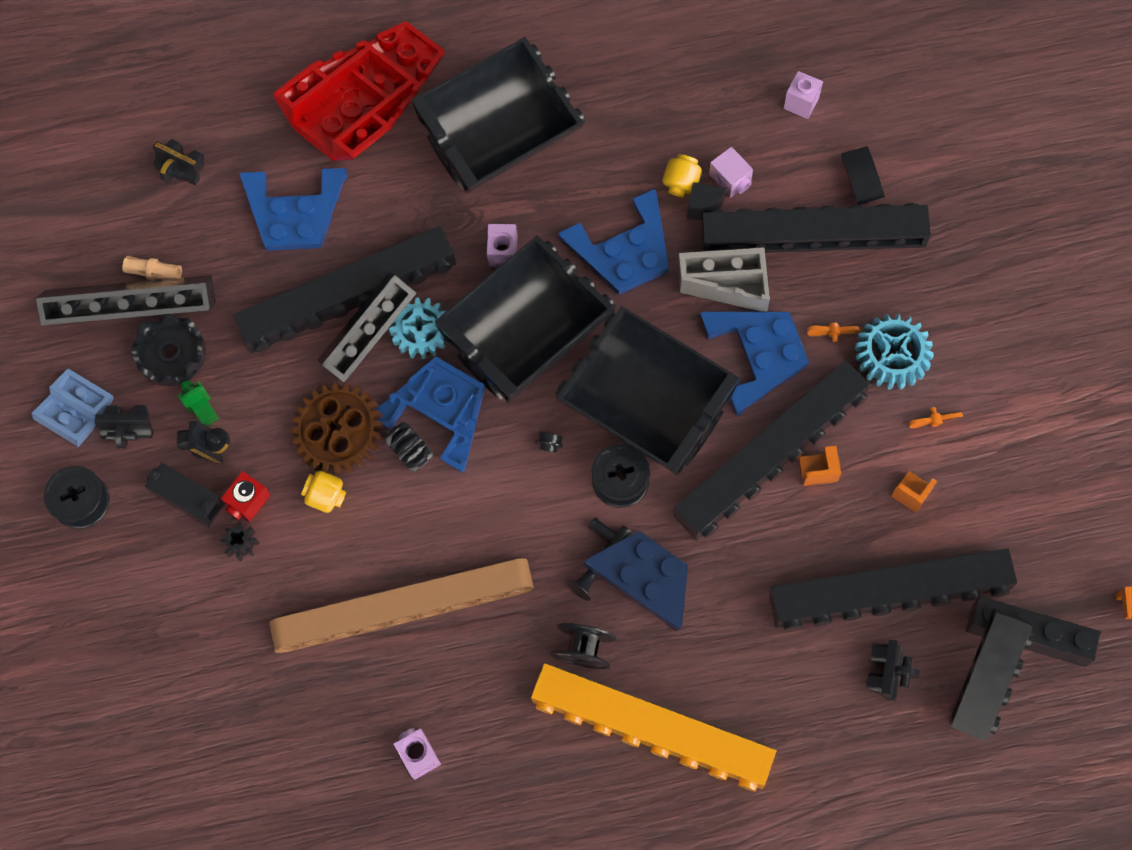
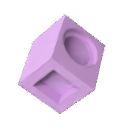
(803, 95)
(731, 172)
(501, 235)
(426, 762)

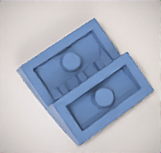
(72, 407)

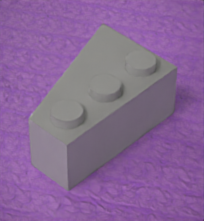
(726, 277)

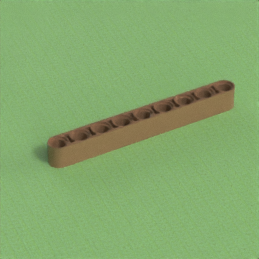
(401, 605)

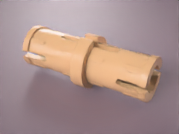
(151, 268)

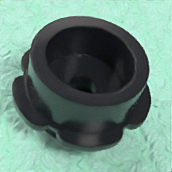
(549, 442)

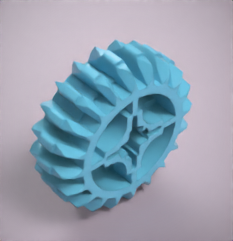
(908, 367)

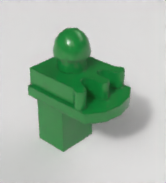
(196, 399)

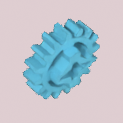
(408, 324)

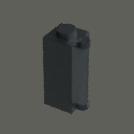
(184, 494)

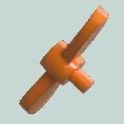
(832, 330)
(934, 419)

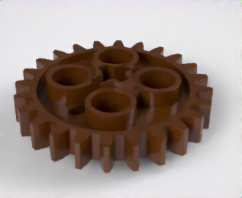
(359, 438)

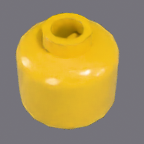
(681, 174)
(323, 491)

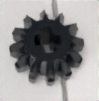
(408, 446)

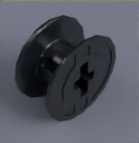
(609, 486)
(61, 500)
(583, 646)

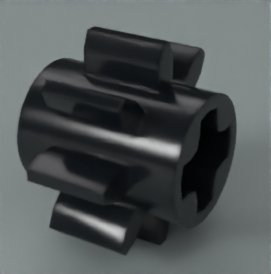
(245, 535)

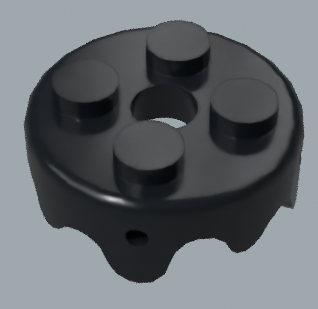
(168, 332)

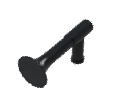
(582, 585)

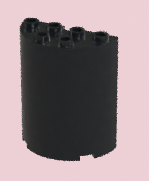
(496, 115)
(523, 319)
(649, 390)

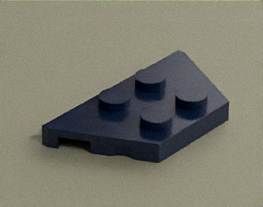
(645, 575)

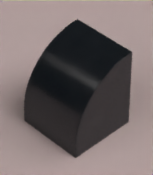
(704, 199)

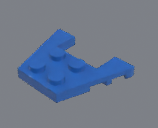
(293, 220)
(630, 256)
(769, 347)
(446, 398)

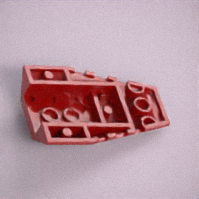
(359, 92)

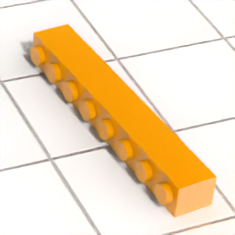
(654, 727)

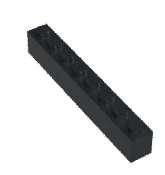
(818, 228)
(342, 290)
(771, 450)
(892, 588)

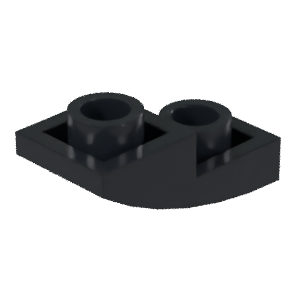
(862, 175)

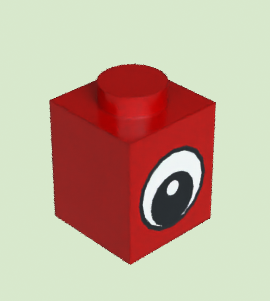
(245, 497)

